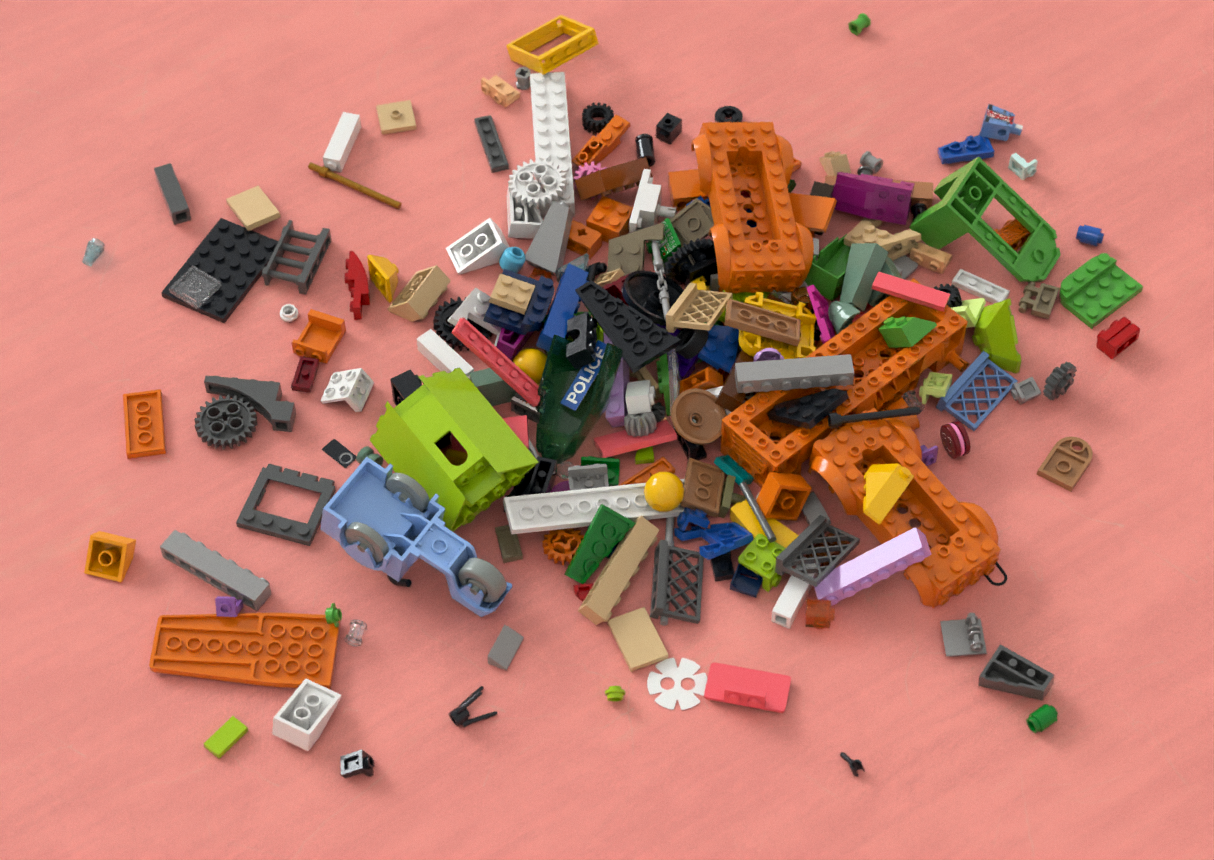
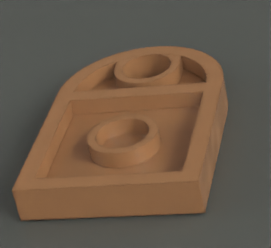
(1066, 465)

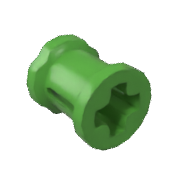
(861, 22)

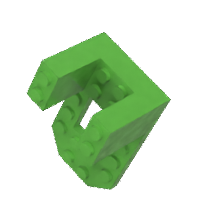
(964, 200)

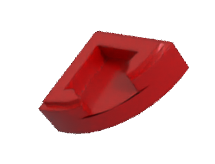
(582, 590)

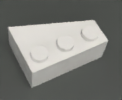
(522, 220)

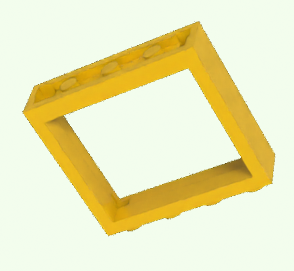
(582, 40)

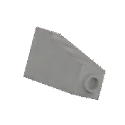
(551, 240)

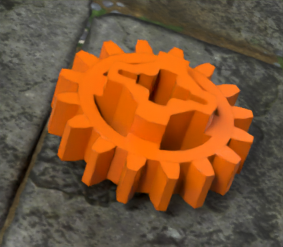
(562, 544)

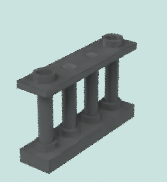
(309, 267)

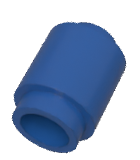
(1090, 235)

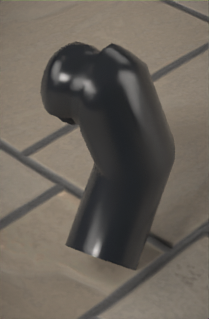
(595, 269)

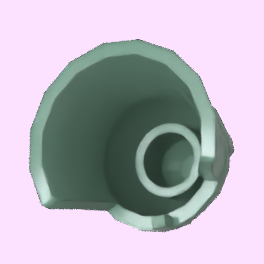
(841, 314)

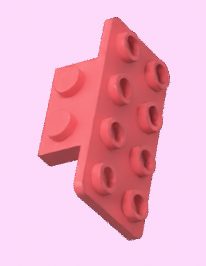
(747, 687)

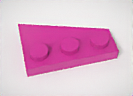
(820, 308)

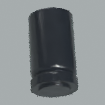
(645, 148)

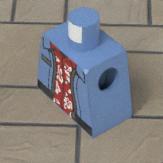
(999, 124)

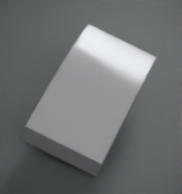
(813, 508)

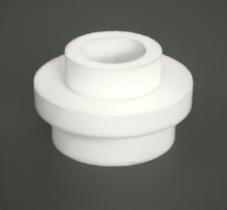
(288, 313)

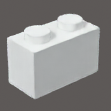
(640, 397)

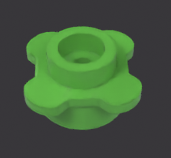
(333, 615)

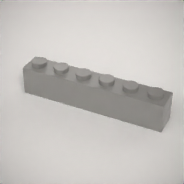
(794, 373)
(216, 570)

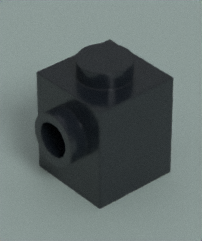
(668, 128)

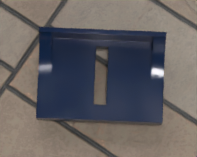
(746, 584)

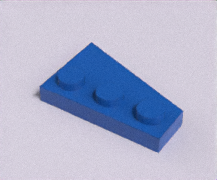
(966, 150)

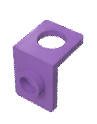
(929, 455)

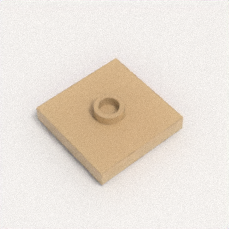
(396, 117)

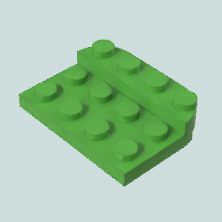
(1097, 290)

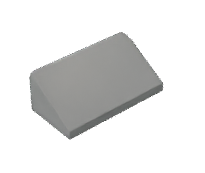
(505, 648)

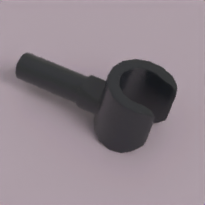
(853, 764)

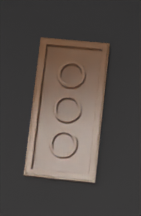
(762, 322)

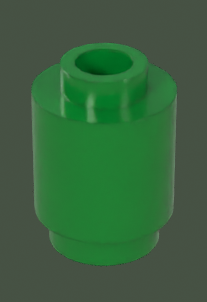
(1042, 718)

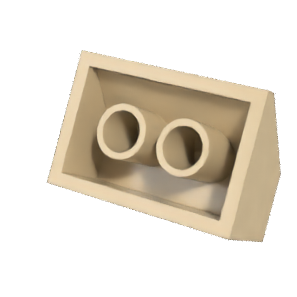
(420, 294)

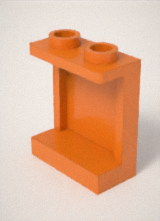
(319, 336)

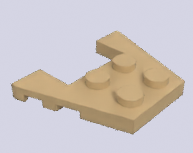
(868, 233)

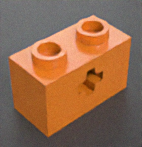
(584, 239)

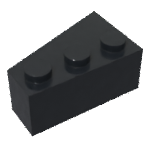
(537, 480)

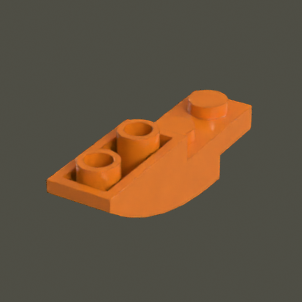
(601, 146)

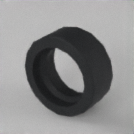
(692, 342)

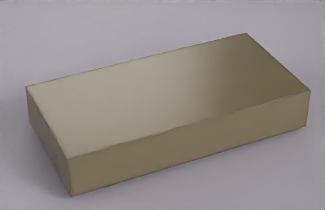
(508, 544)

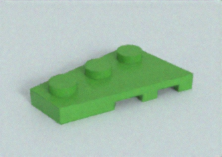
(663, 378)

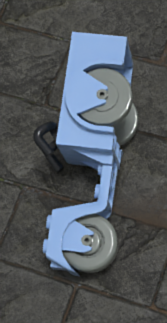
(392, 523)

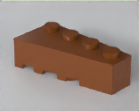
(611, 179)

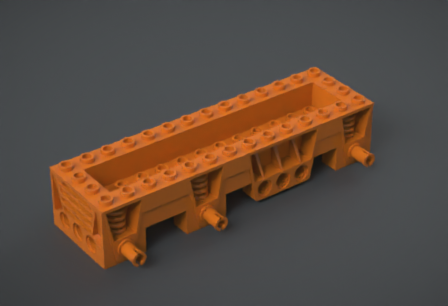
(749, 431)

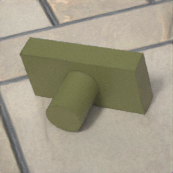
(729, 496)

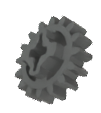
(1059, 380)

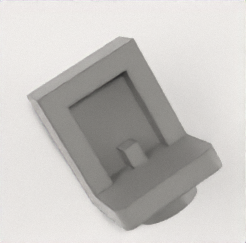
(1025, 390)

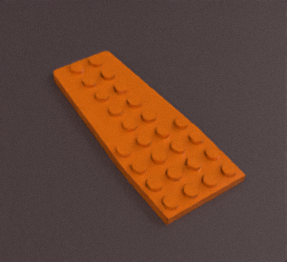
(247, 648)

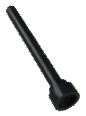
(836, 420)

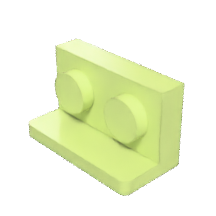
(935, 385)

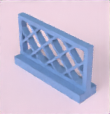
(962, 385)

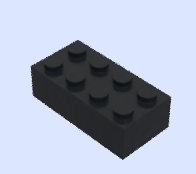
(402, 387)

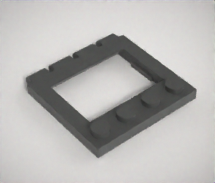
(280, 526)

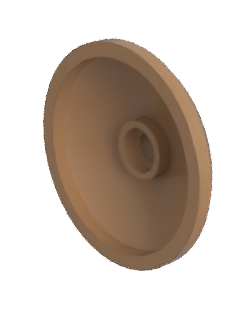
(701, 406)

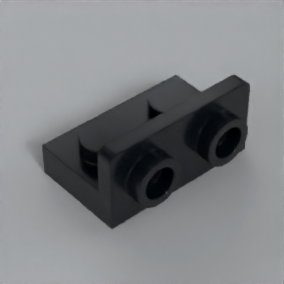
(690, 449)

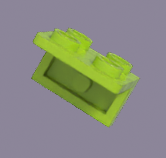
(761, 559)

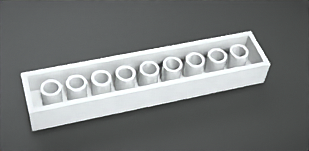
(552, 128)

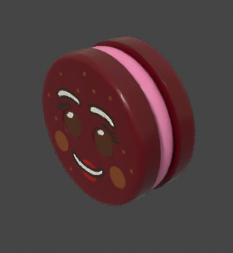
(955, 439)

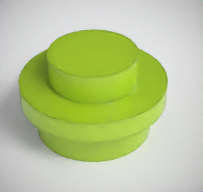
(615, 693)

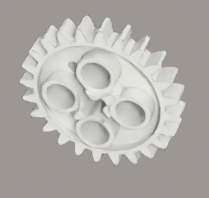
(527, 190)

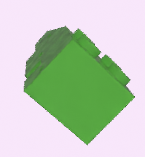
(829, 270)

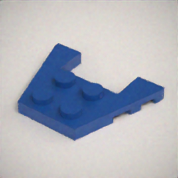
(720, 347)
(720, 538)

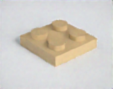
(512, 294)

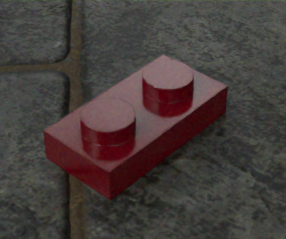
(305, 374)

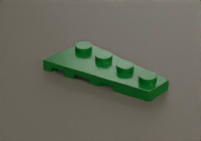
(600, 538)

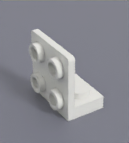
(350, 386)

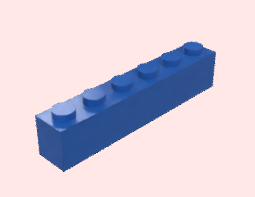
(563, 306)

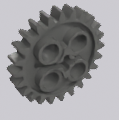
(224, 417)

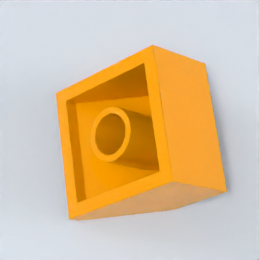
(109, 555)

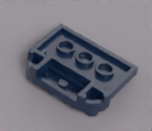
(535, 311)

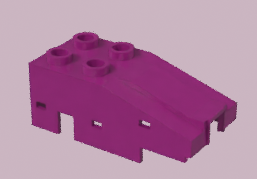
(873, 197)

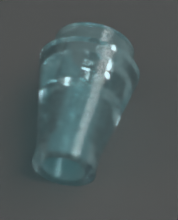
(93, 251)

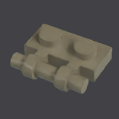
(1044, 301)

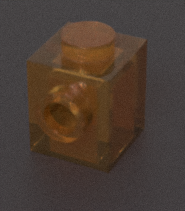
(819, 613)

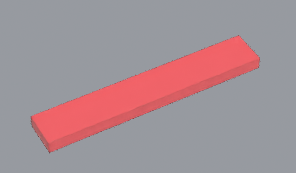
(497, 361)

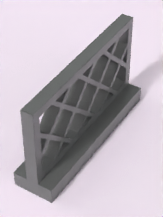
(804, 545)
(660, 584)

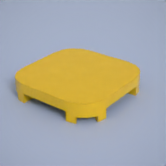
(754, 343)

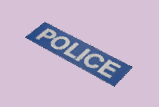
(584, 379)

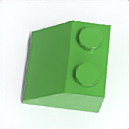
(905, 331)

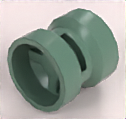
(368, 452)

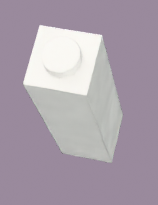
(342, 141)
(441, 354)
(792, 599)

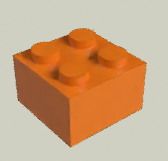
(610, 218)
(783, 496)

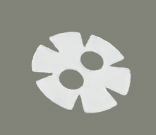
(685, 670)

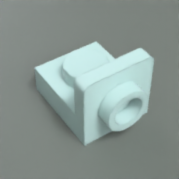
(1021, 167)

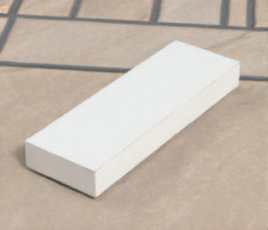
(979, 287)

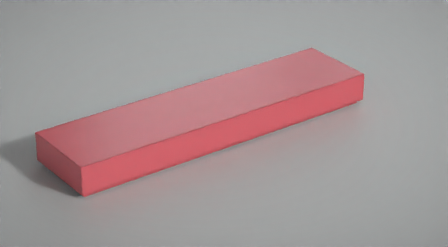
(910, 291)

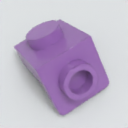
(228, 606)

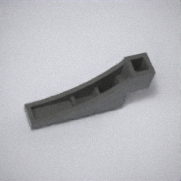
(262, 395)

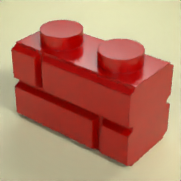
(1117, 337)

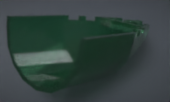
(560, 427)

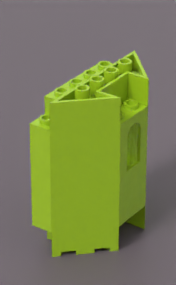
(453, 405)

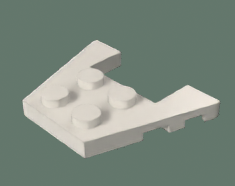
(475, 308)

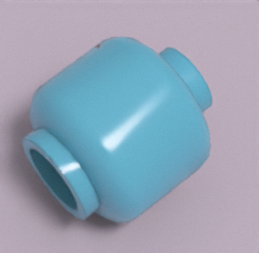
(512, 259)

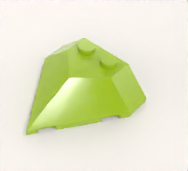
(997, 336)

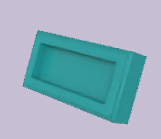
(732, 468)

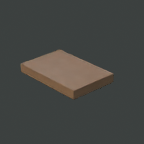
(703, 487)

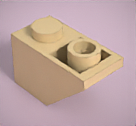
(835, 162)

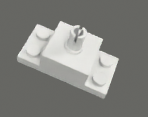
(648, 205)

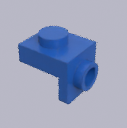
(688, 515)

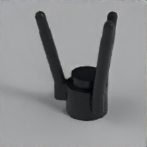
(461, 714)

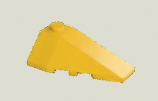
(883, 489)

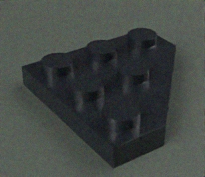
(809, 409)

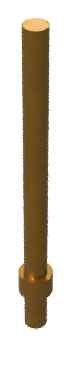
(327, 173)

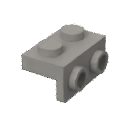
(588, 476)

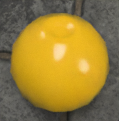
(531, 362)
(664, 491)

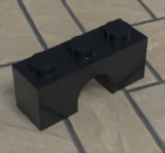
(583, 348)

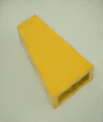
(744, 516)

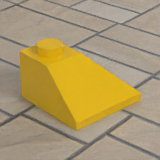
(383, 275)

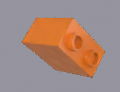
(684, 187)

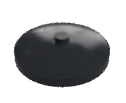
(642, 294)

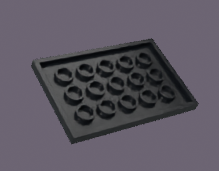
(234, 259)

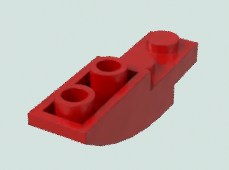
(357, 284)

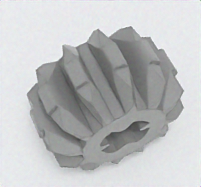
(640, 424)

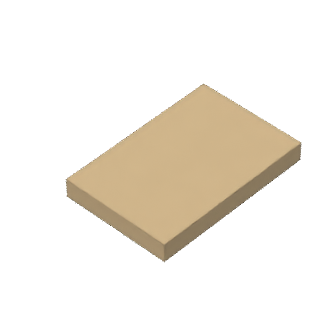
(253, 208)
(637, 639)

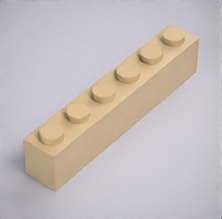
(618, 571)

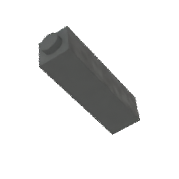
(172, 194)

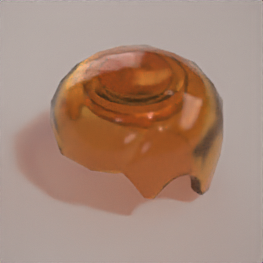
(801, 294)

